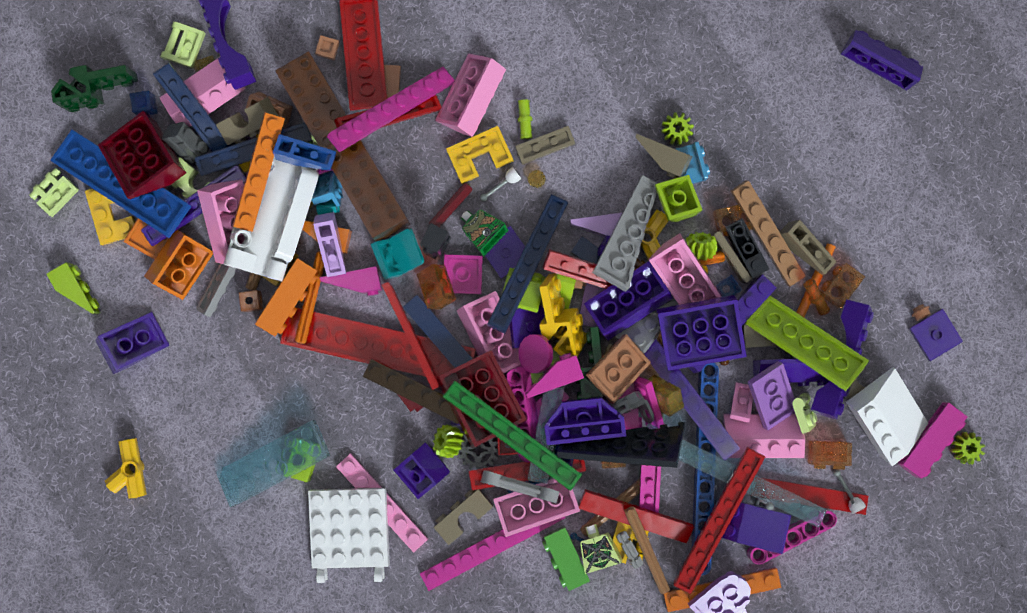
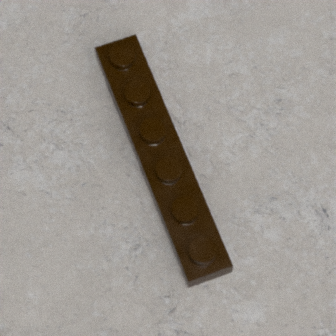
(409, 389)

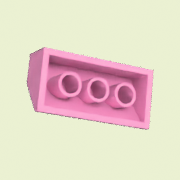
(209, 89)
(471, 94)
(219, 209)
(683, 272)
(484, 338)
(781, 441)
(523, 512)

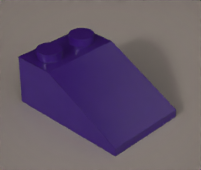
(131, 342)
(758, 527)

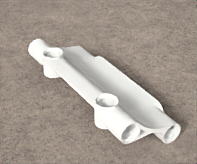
(277, 223)

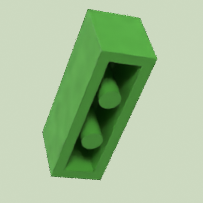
(565, 558)

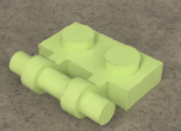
(57, 196)

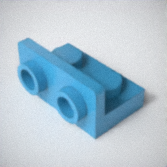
(697, 168)
(327, 188)

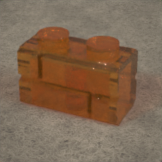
(830, 453)

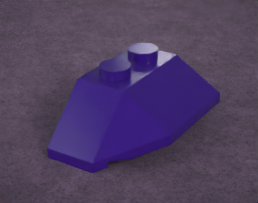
(584, 421)

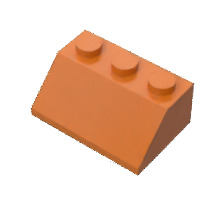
(178, 264)

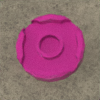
(535, 353)

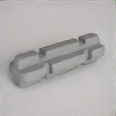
(629, 549)

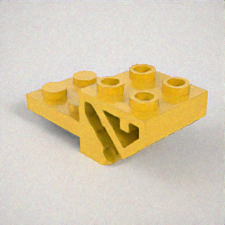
(573, 337)

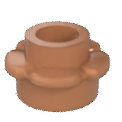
(921, 312)

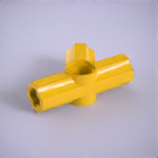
(654, 228)
(124, 476)

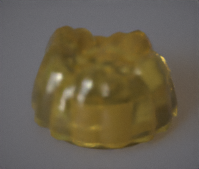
(536, 179)

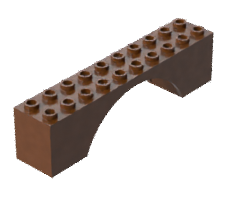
(352, 165)

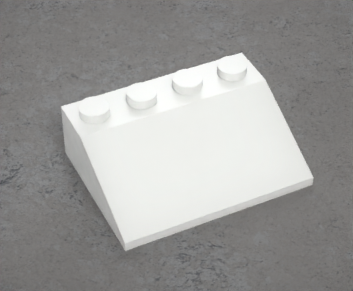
(889, 416)

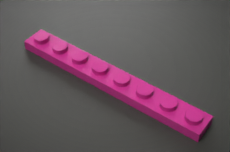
(390, 109)
(476, 555)

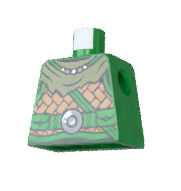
(483, 230)

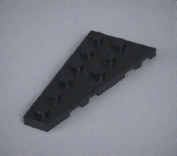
(639, 447)

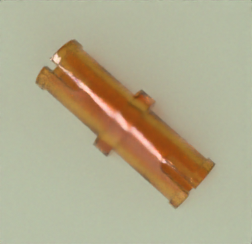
(816, 297)

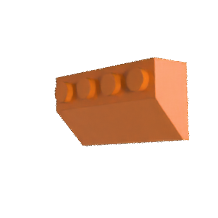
(286, 297)

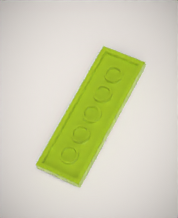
(807, 343)

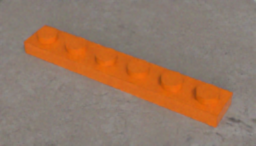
(258, 172)
(758, 582)

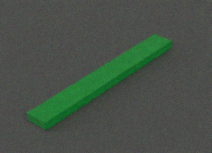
(512, 435)

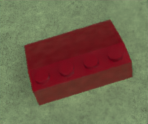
(141, 157)
(487, 382)

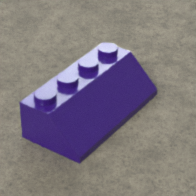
(882, 60)
(618, 310)
(795, 371)

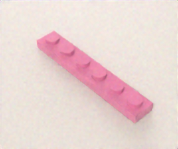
(397, 518)

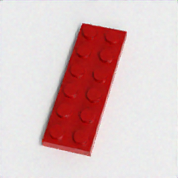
(363, 53)

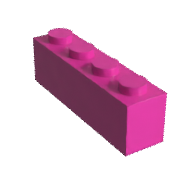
(933, 440)

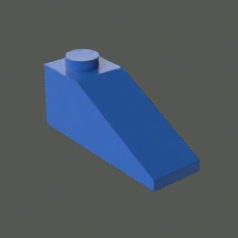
(303, 153)

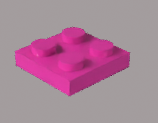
(464, 273)

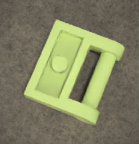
(188, 46)
(806, 418)

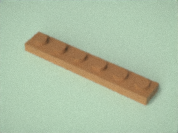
(767, 233)

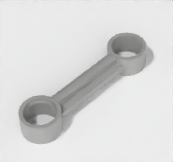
(519, 486)

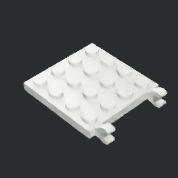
(349, 530)

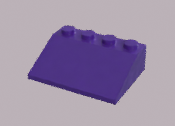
(701, 332)

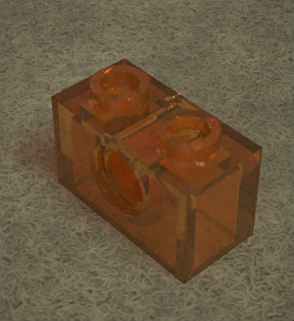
(436, 287)

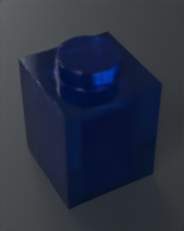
(143, 101)

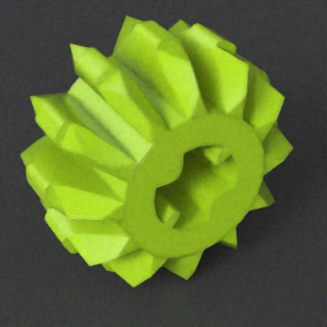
(670, 130)
(702, 245)
(447, 441)
(960, 448)

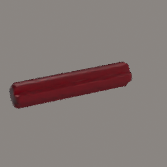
(451, 205)

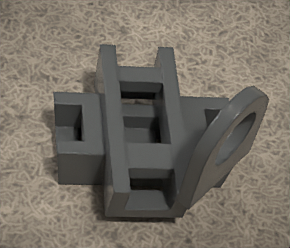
(634, 401)

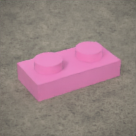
(741, 403)

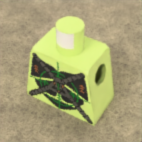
(598, 550)

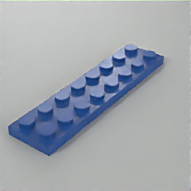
(87, 163)

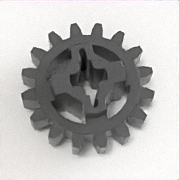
(478, 458)

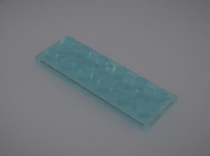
(273, 463)

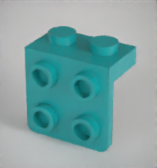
(398, 254)

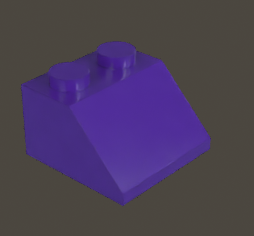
(421, 470)

